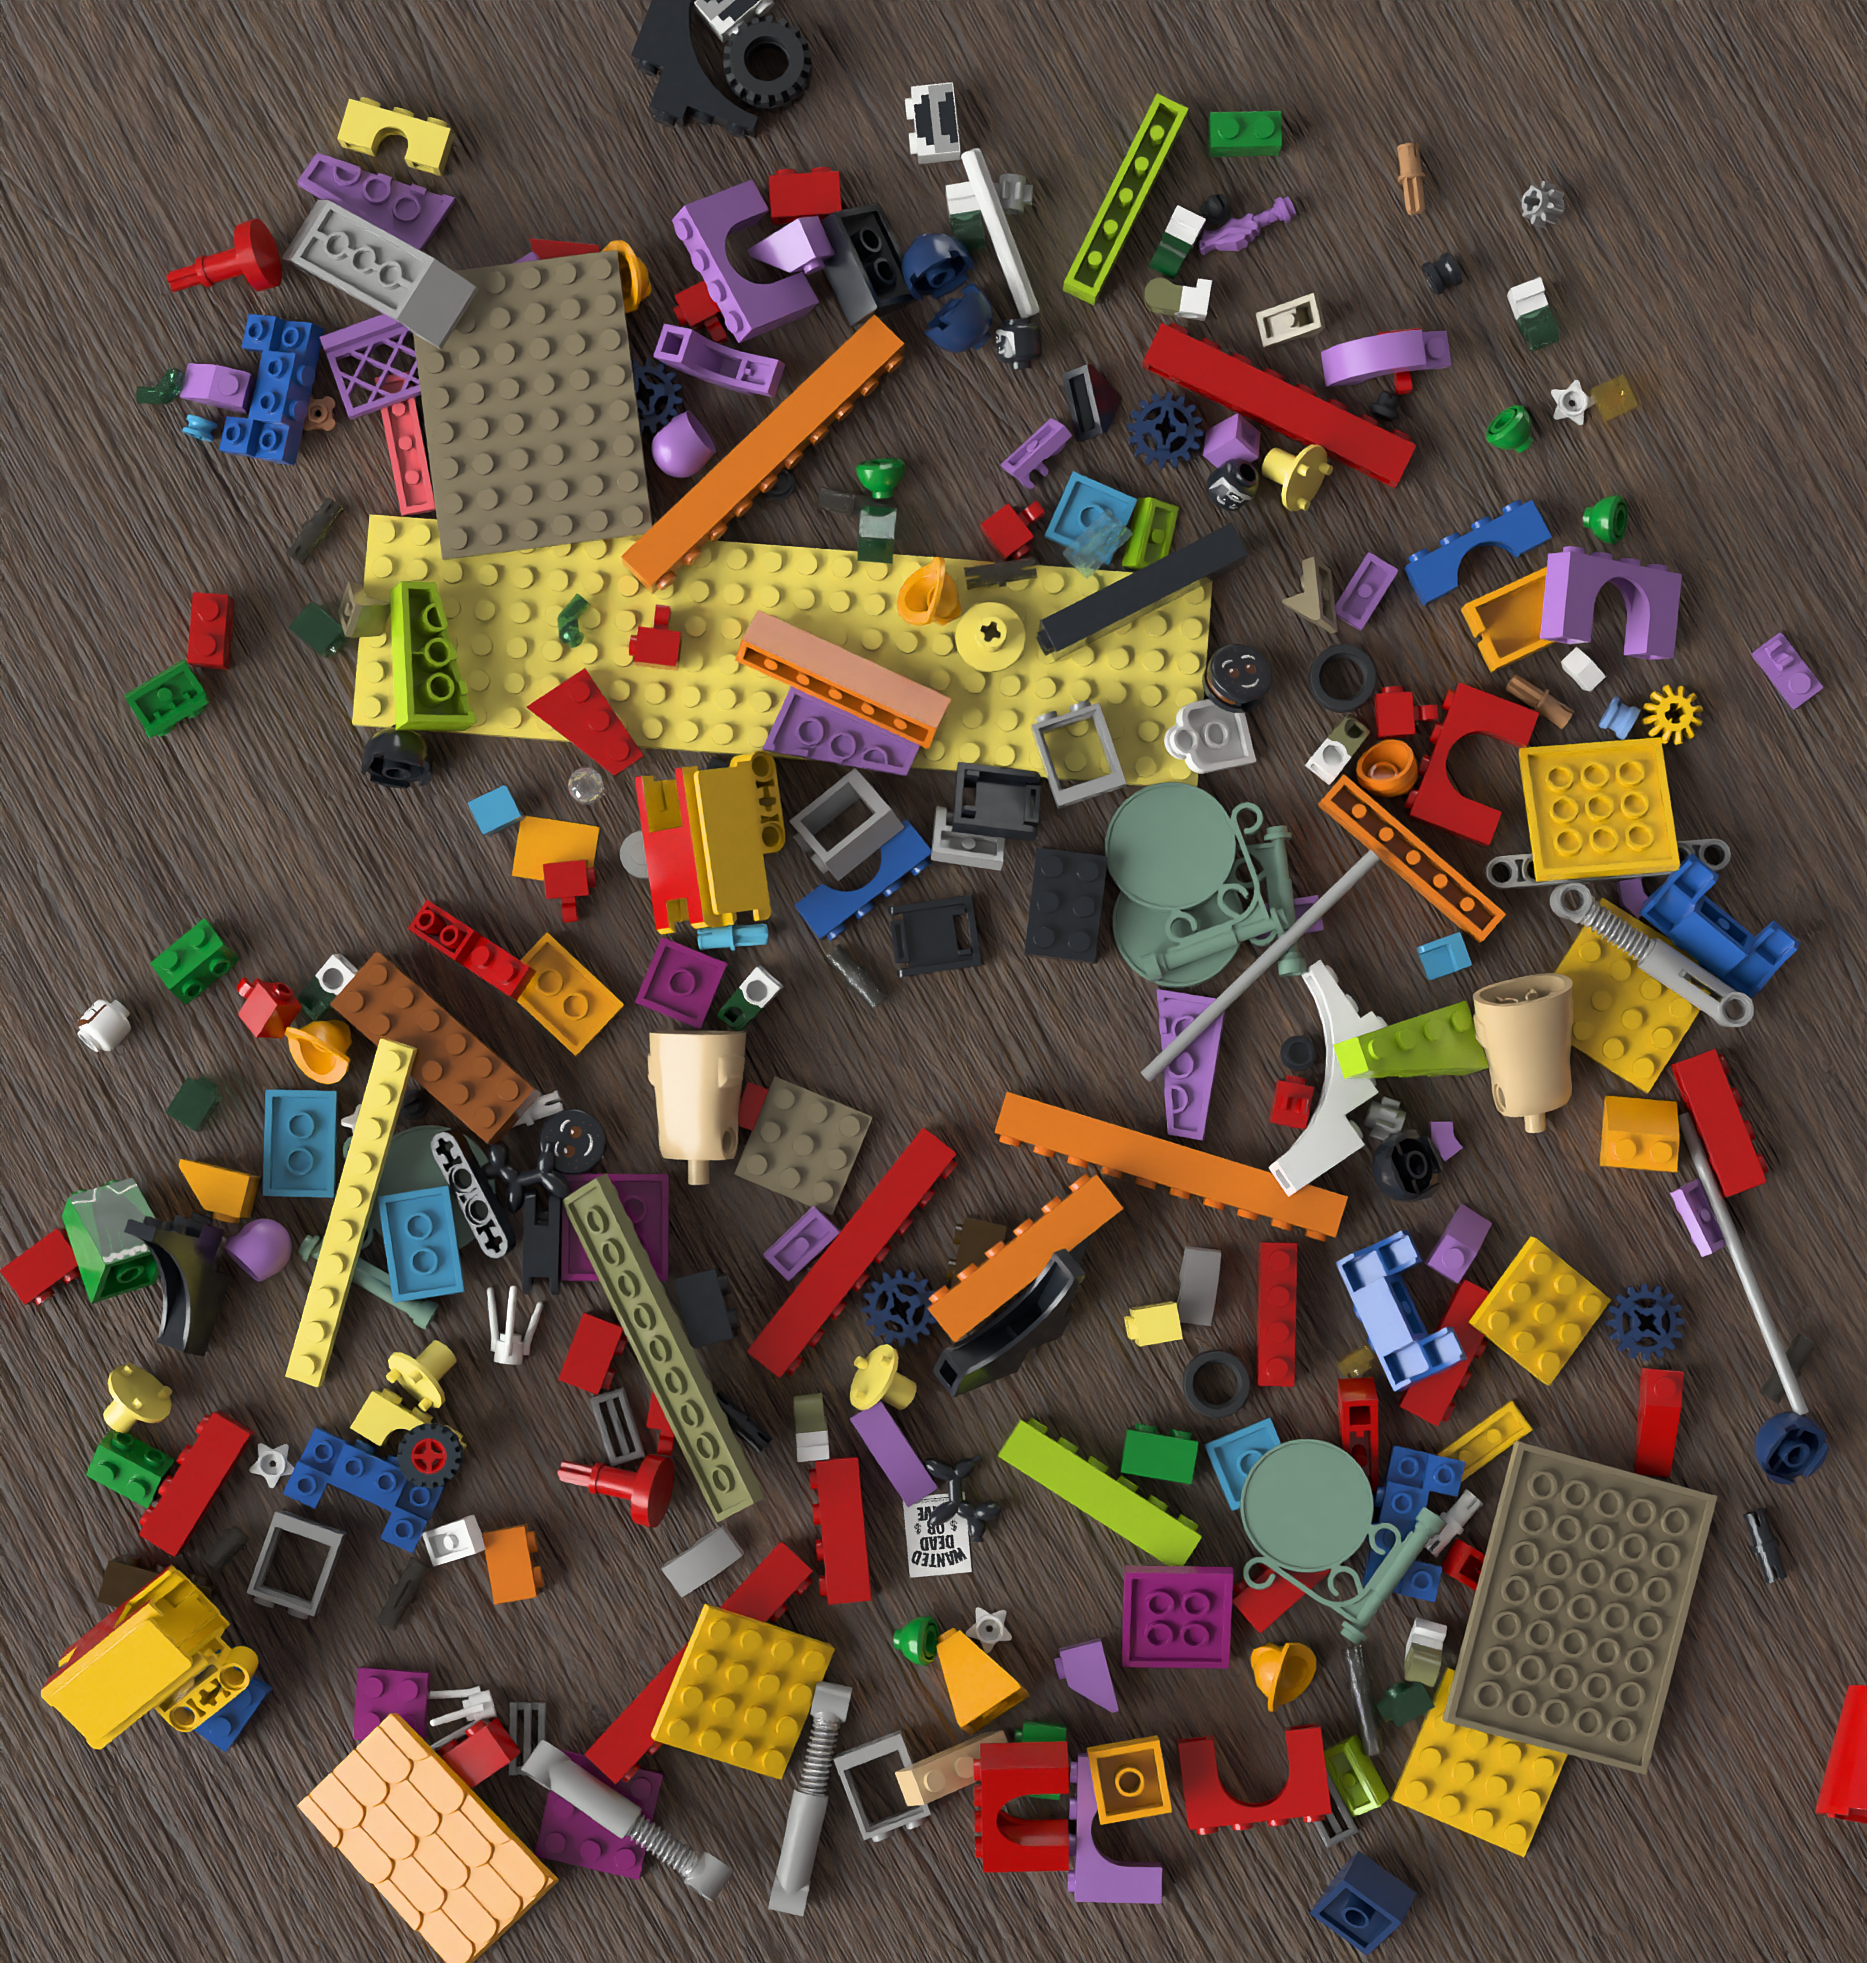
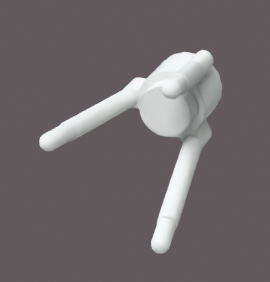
(509, 1347)
(477, 1707)

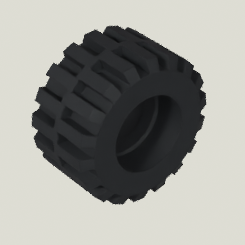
(762, 36)

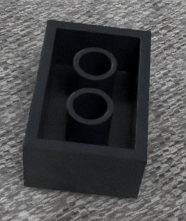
(1065, 906)

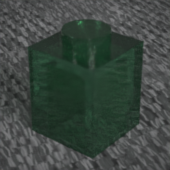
(877, 534)
(319, 631)
(195, 1103)

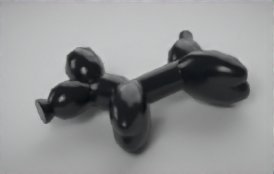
(544, 1173)
(956, 1505)

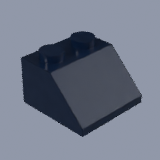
(1363, 1903)

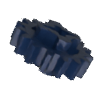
(659, 394)
(1180, 431)
(1656, 1310)
(885, 1314)

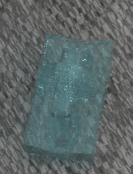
(1097, 543)

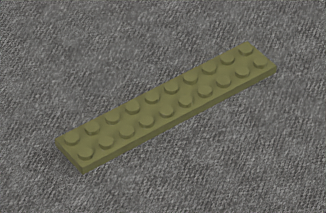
(662, 1348)

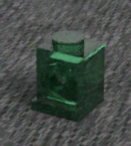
(1404, 1702)

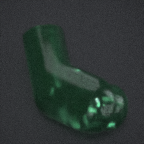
(165, 390)
(568, 621)

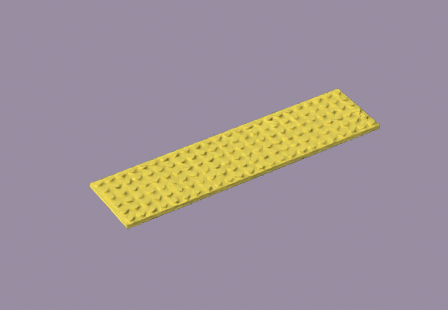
(510, 650)

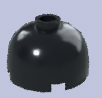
(397, 758)
(1407, 1166)

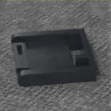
(1004, 802)
(929, 937)

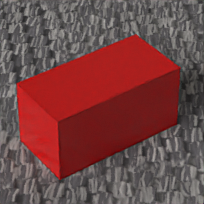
(751, 1105)

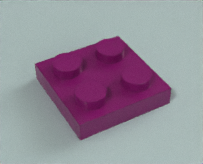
(681, 983)
(387, 1692)

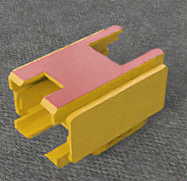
(709, 841)
(149, 1659)

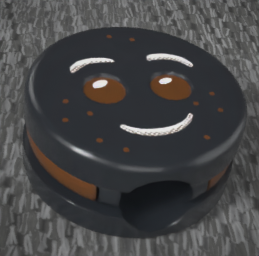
(1237, 678)
(577, 1141)

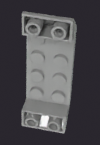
(381, 271)

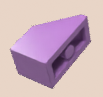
(796, 247)
(219, 387)
(1458, 1244)
(1087, 1672)

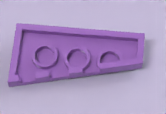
(395, 207)
(829, 734)
(1192, 1073)

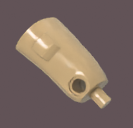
(1527, 1044)
(697, 1095)

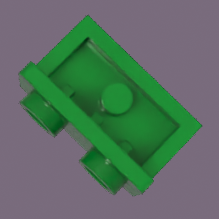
(168, 699)
(194, 962)
(129, 1467)

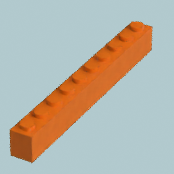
(763, 454)
(1168, 1164)

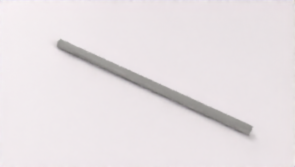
(1247, 978)
(1742, 1264)

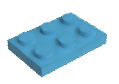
(300, 1143)
(421, 1244)

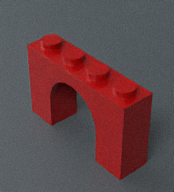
(1435, 799)
(1012, 1772)
(1212, 1806)

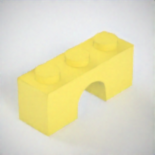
(368, 125)
(1153, 1323)
(385, 1414)

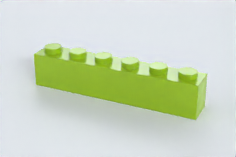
(1125, 199)
(1100, 1495)

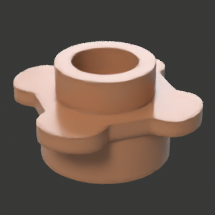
(326, 420)

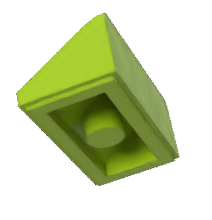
(1152, 532)
(1355, 1776)

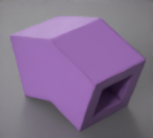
(1631, 896)
(1444, 1139)

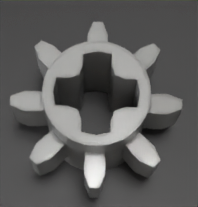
(1014, 193)
(1543, 204)
(1384, 1118)

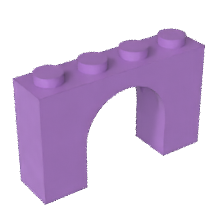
(746, 306)
(1648, 592)
(1095, 1874)

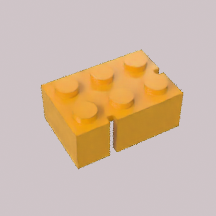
(1509, 621)

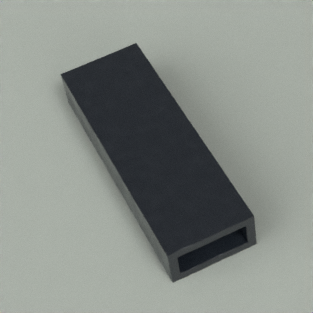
(1141, 592)

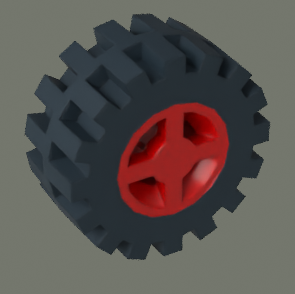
(417, 1455)

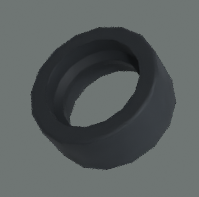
(1360, 658)
(1239, 1397)

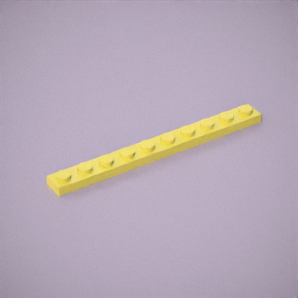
(351, 1212)

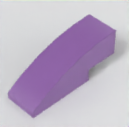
(894, 1453)

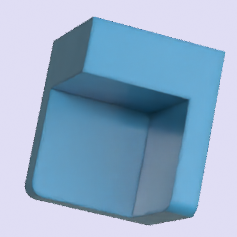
(495, 811)
(1444, 956)

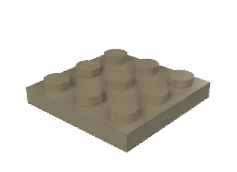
(803, 1145)

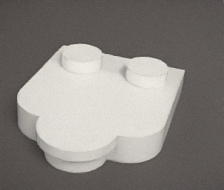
(1210, 738)

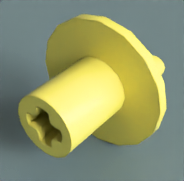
(1298, 474)
(990, 637)
(422, 1374)
(879, 1380)
(136, 1398)

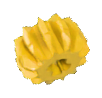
(1662, 705)

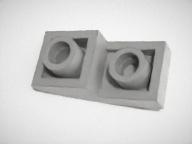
(1198, 1285)
(702, 1561)

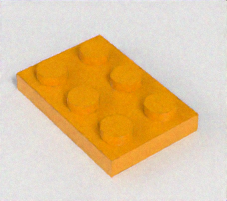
(566, 996)

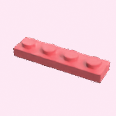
(407, 452)

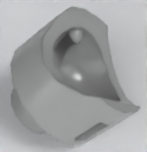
(633, 855)

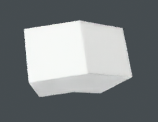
(1582, 669)

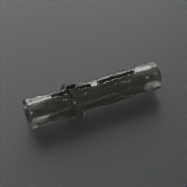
(1362, 1695)

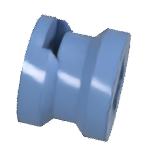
(1619, 717)

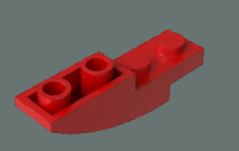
(472, 950)

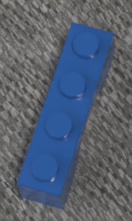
(1516, 532)
(829, 909)

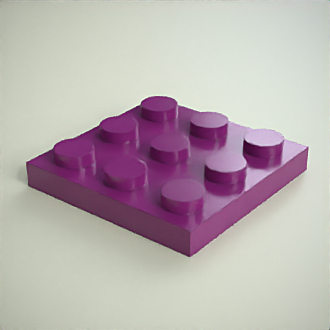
(645, 1203)
(1176, 1616)
(579, 1840)

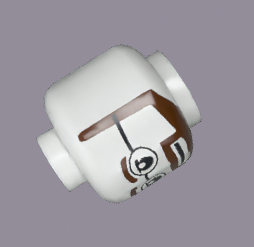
(104, 1025)

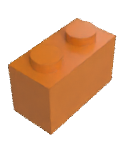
(512, 1563)

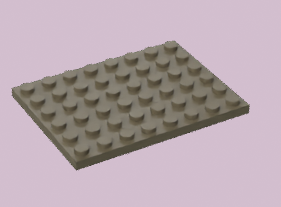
(535, 411)
(1580, 1608)

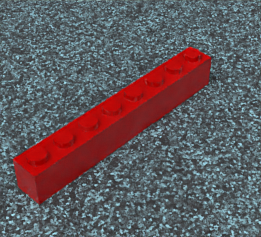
(1278, 405)
(852, 1252)
(759, 1598)

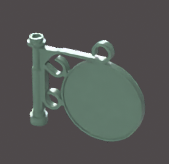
(1175, 852)
(1143, 930)
(407, 1169)
(1311, 1512)

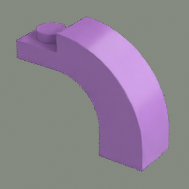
(1385, 354)
(716, 363)

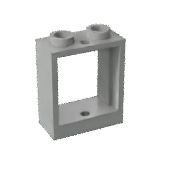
(1079, 712)
(861, 841)
(307, 1528)
(863, 1753)

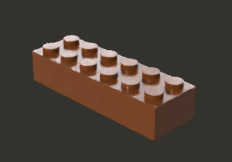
(448, 1056)

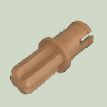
(1411, 177)
(1540, 701)

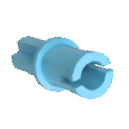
(732, 936)

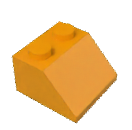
(1640, 1134)
(221, 1189)

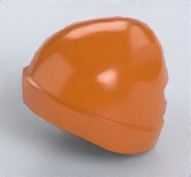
(1387, 769)

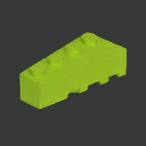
(425, 667)
(1421, 1046)

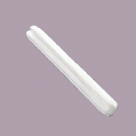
(1000, 233)

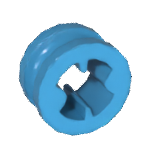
(200, 428)

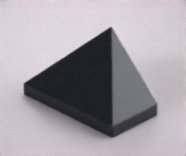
(1090, 401)

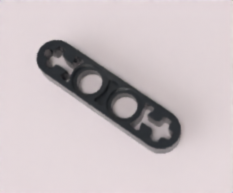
(478, 1190)

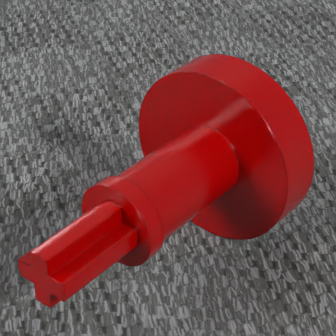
(252, 256)
(648, 1489)

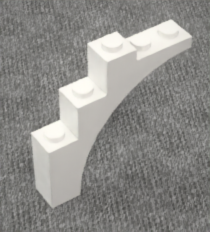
(1329, 1133)

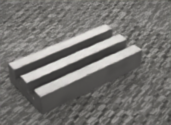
(608, 1397)
(513, 1729)
(1340, 1835)

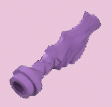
(1239, 232)

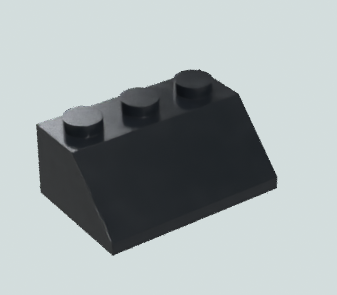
(865, 264)

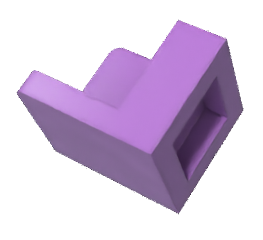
(1232, 440)

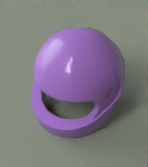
(682, 446)
(260, 1248)

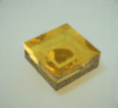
(1613, 398)
(1355, 1362)

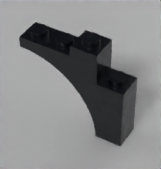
(683, 88)
(188, 1276)
(1027, 1323)

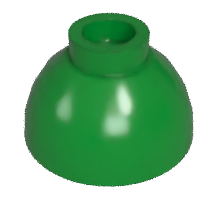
(1511, 429)
(881, 475)
(1607, 519)
(918, 1640)

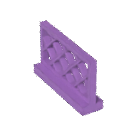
(363, 337)

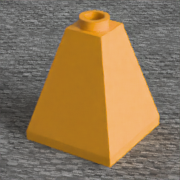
(975, 1682)

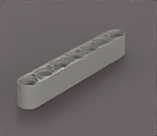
(1520, 879)

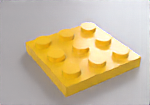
(1539, 1311)

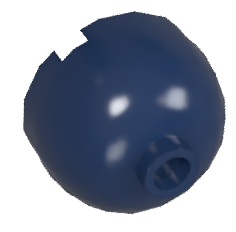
(935, 265)
(962, 321)
(1790, 1447)

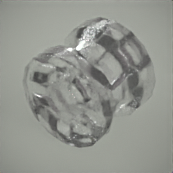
(588, 791)

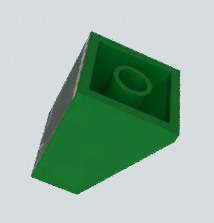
(105, 1254)

